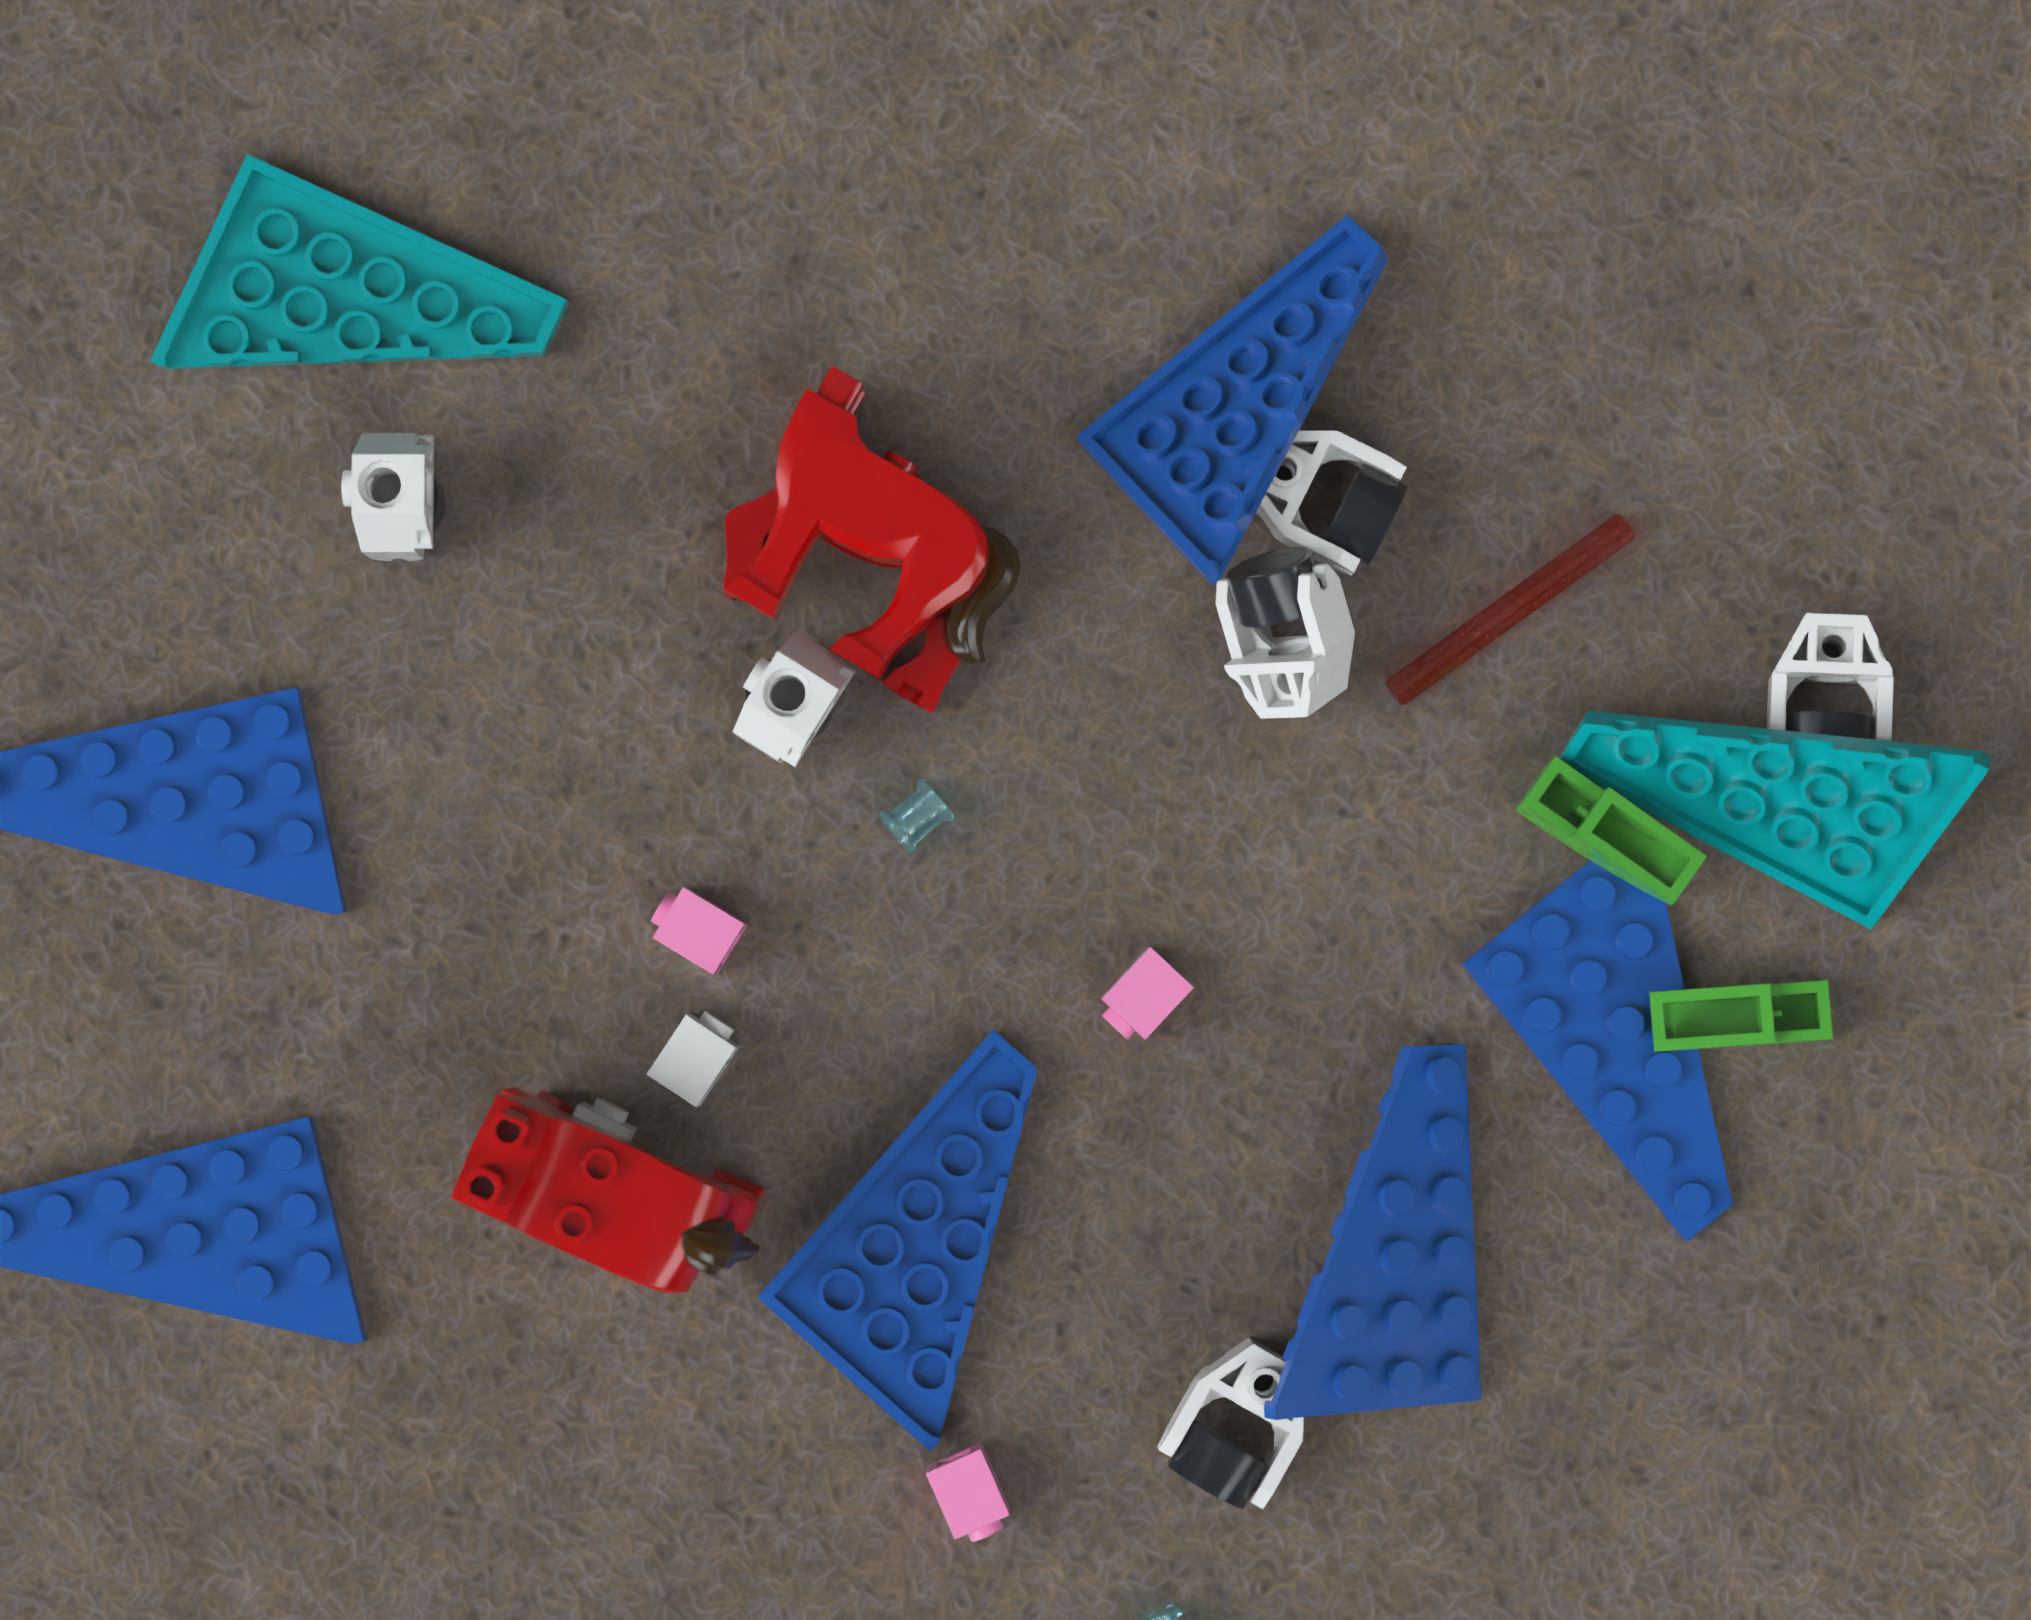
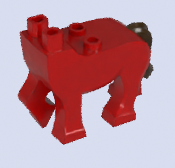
(882, 516)
(604, 1195)

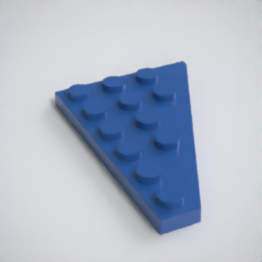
(1221, 414)
(190, 793)
(1577, 994)
(207, 1228)
(904, 1254)
(1398, 1289)

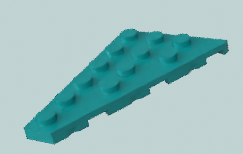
(331, 282)
(1805, 808)

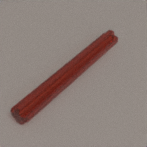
(1510, 609)

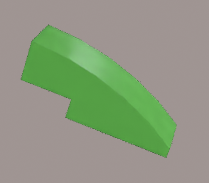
(1610, 831)
(1741, 1016)

